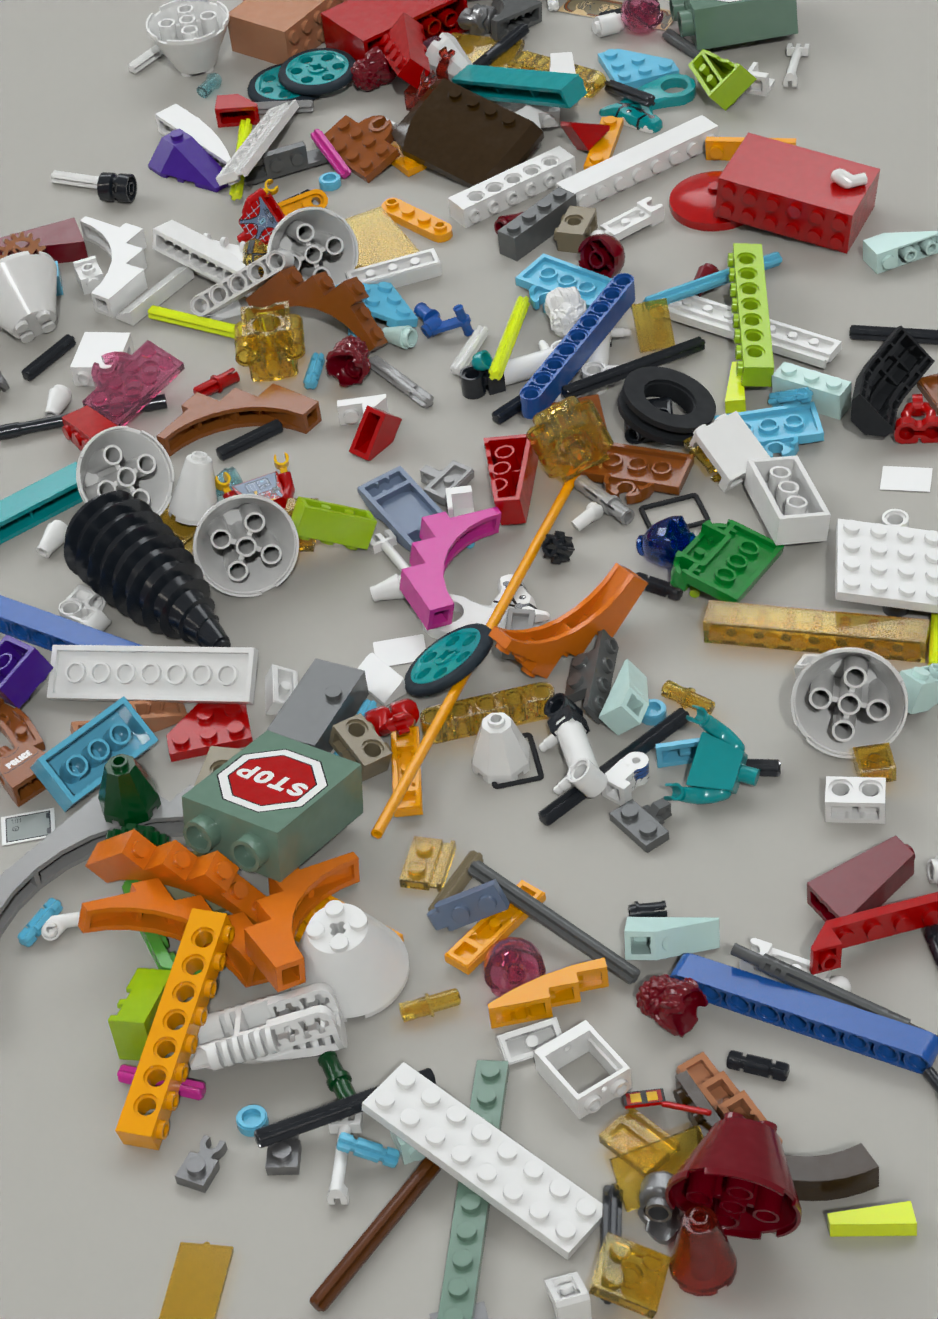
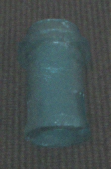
(212, 82)

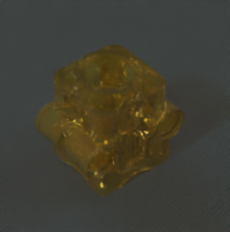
(269, 341)
(569, 438)

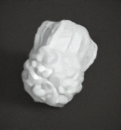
(564, 309)

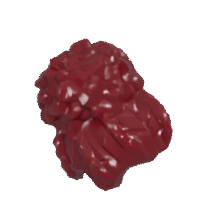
(372, 70)
(349, 361)
(671, 1002)

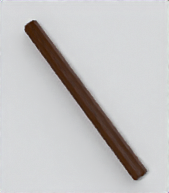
(374, 1235)

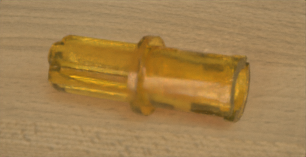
(686, 696)
(429, 1004)

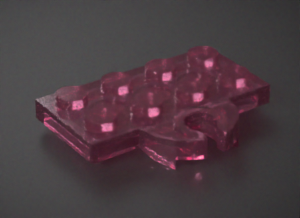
(131, 381)

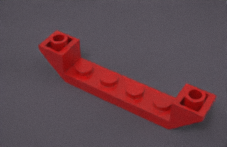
(870, 926)

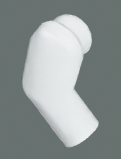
(848, 180)
(592, 513)
(58, 924)

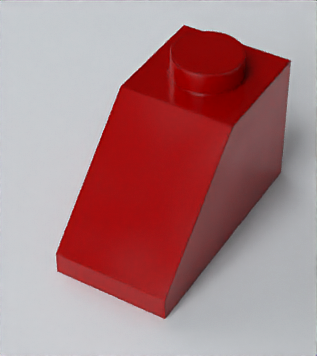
(233, 108)
(374, 433)

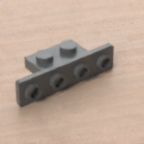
(285, 161)
(593, 674)

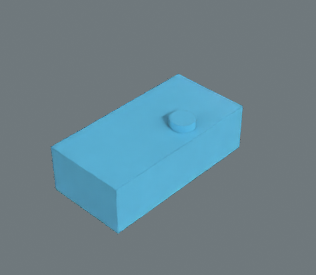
(78, 762)

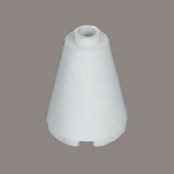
(194, 490)

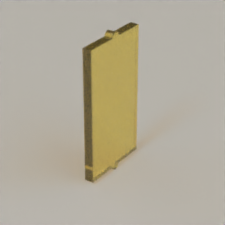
(660, 1155)
(197, 1281)

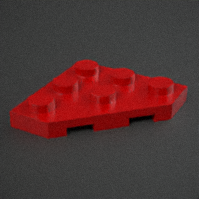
(209, 726)

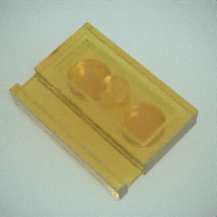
(652, 325)
(427, 864)
(630, 1133)

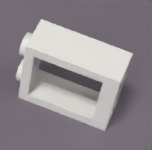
(580, 1040)

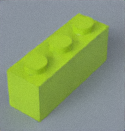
(333, 523)

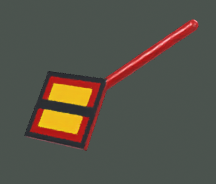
(656, 1097)

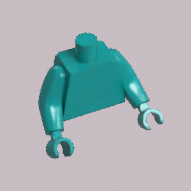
(717, 764)

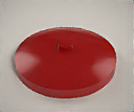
(695, 202)

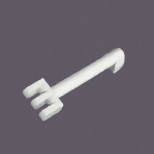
(796, 53)
(386, 544)
(337, 1187)

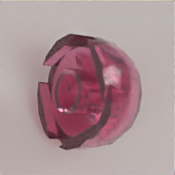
(641, 15)
(512, 964)

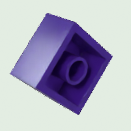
(20, 670)

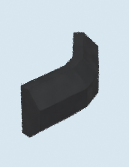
(886, 382)

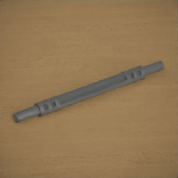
(808, 982)

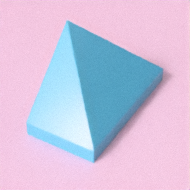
(676, 752)

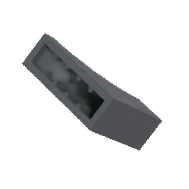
(513, 13)

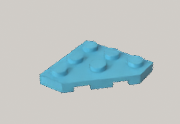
(635, 68)
(388, 305)

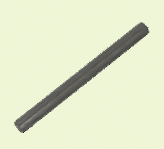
(556, 923)

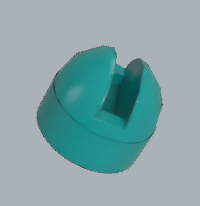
(481, 360)

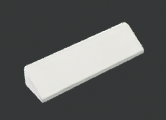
(400, 270)
(156, 295)

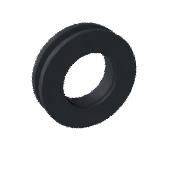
(657, 424)

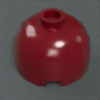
(602, 255)

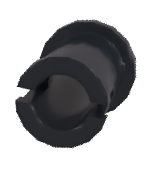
(647, 909)

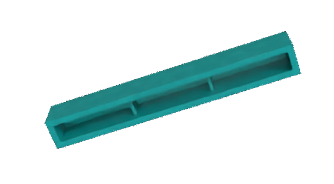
(522, 85)
(38, 502)

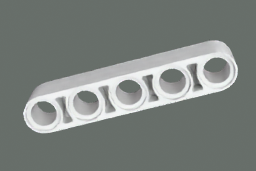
(231, 283)

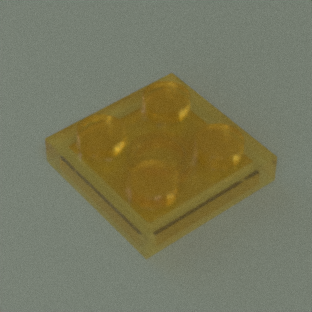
(630, 1275)

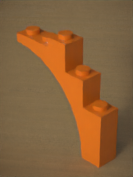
(572, 632)
(210, 875)
(154, 910)
(280, 914)

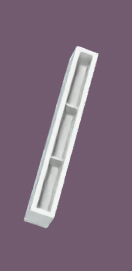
(640, 162)

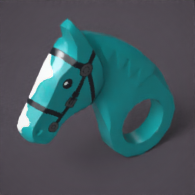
(642, 117)

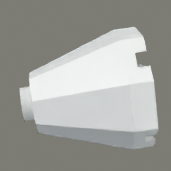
(457, 62)
(500, 750)

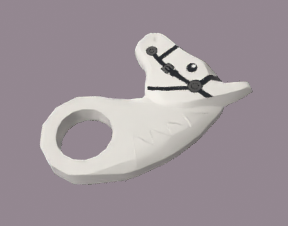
(478, 613)

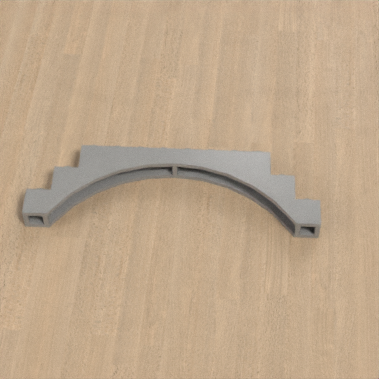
(70, 846)

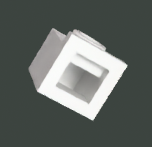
(88, 274)

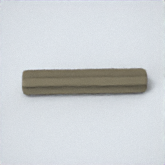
(459, 878)

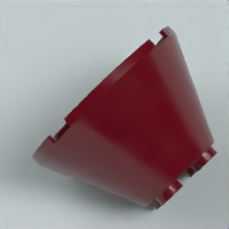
(741, 1177)

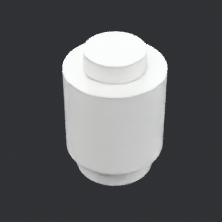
(607, 24)

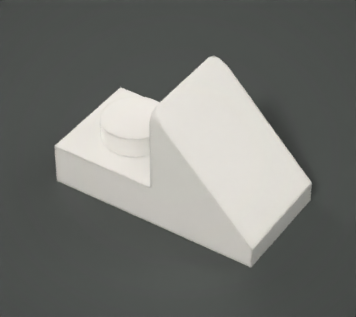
(352, 410)
(569, 1297)

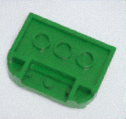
(724, 560)

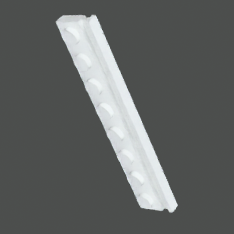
(256, 143)
(786, 339)

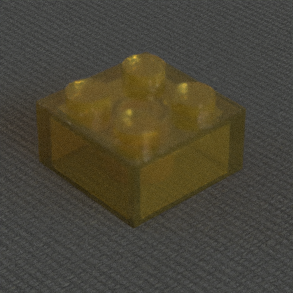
(875, 761)

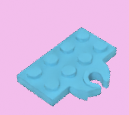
(550, 272)
(784, 427)

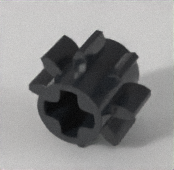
(557, 547)

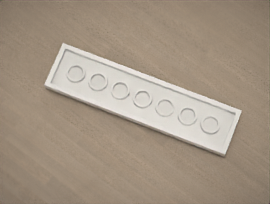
(153, 673)
(485, 1160)

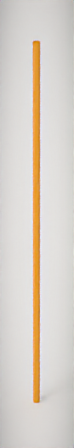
(454, 692)

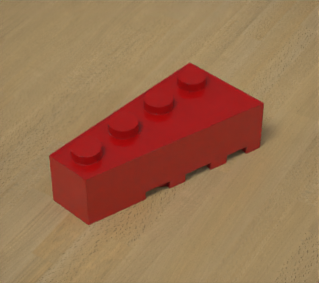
(406, 50)
(83, 425)
(512, 475)

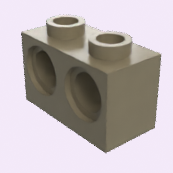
(360, 743)

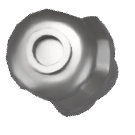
(477, 19)
(655, 1212)

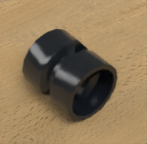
(117, 187)

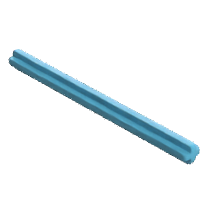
(707, 282)

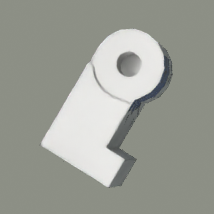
(625, 777)

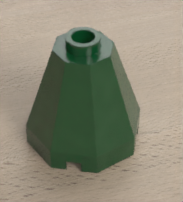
(127, 792)

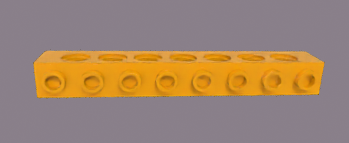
(149, 1130)

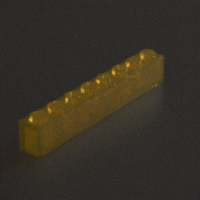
(815, 630)

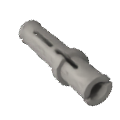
(610, 503)

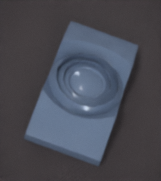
(399, 504)

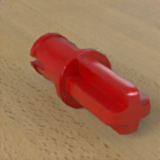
(218, 383)

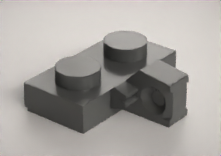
(643, 823)

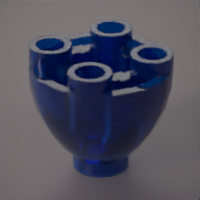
(664, 540)

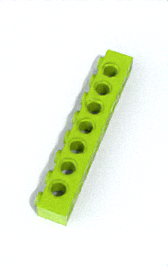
(750, 315)

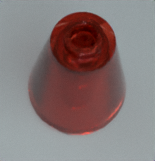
(702, 1254)

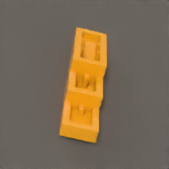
(537, 997)

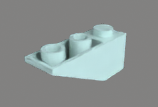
(898, 248)
(921, 687)
(626, 700)
(669, 936)

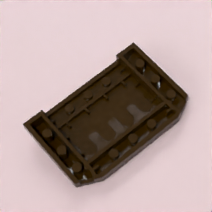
(465, 134)

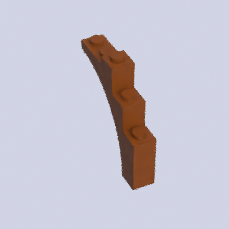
(320, 293)
(238, 410)

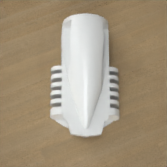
(264, 1030)

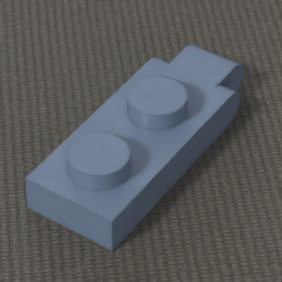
(469, 906)

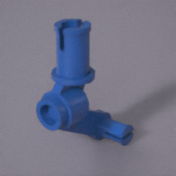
(434, 325)

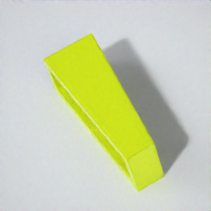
(735, 392)
(880, 1220)

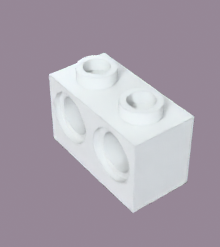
(855, 799)

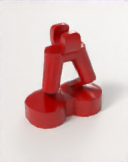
(908, 429)
(400, 717)

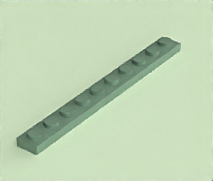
(470, 1209)

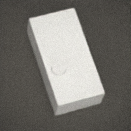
(787, 500)

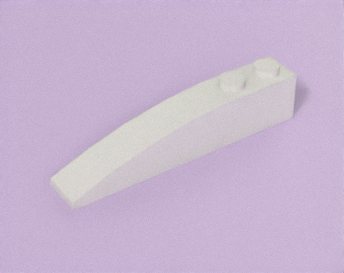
(178, 117)
(196, 251)

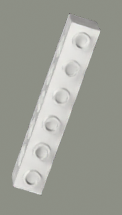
(511, 187)

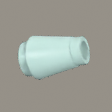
(401, 336)

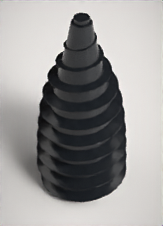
(142, 569)

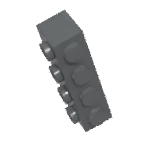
(534, 224)

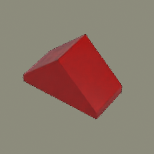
(584, 135)

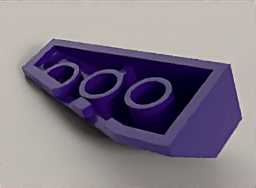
(186, 160)

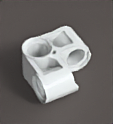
(85, 608)

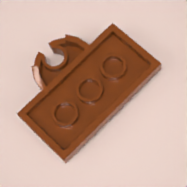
(364, 145)
(641, 471)

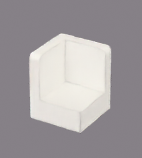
(762, 84)
(459, 500)

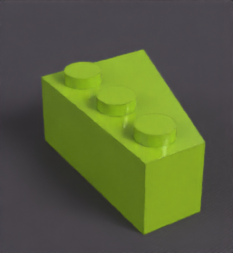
(721, 78)
(137, 1012)

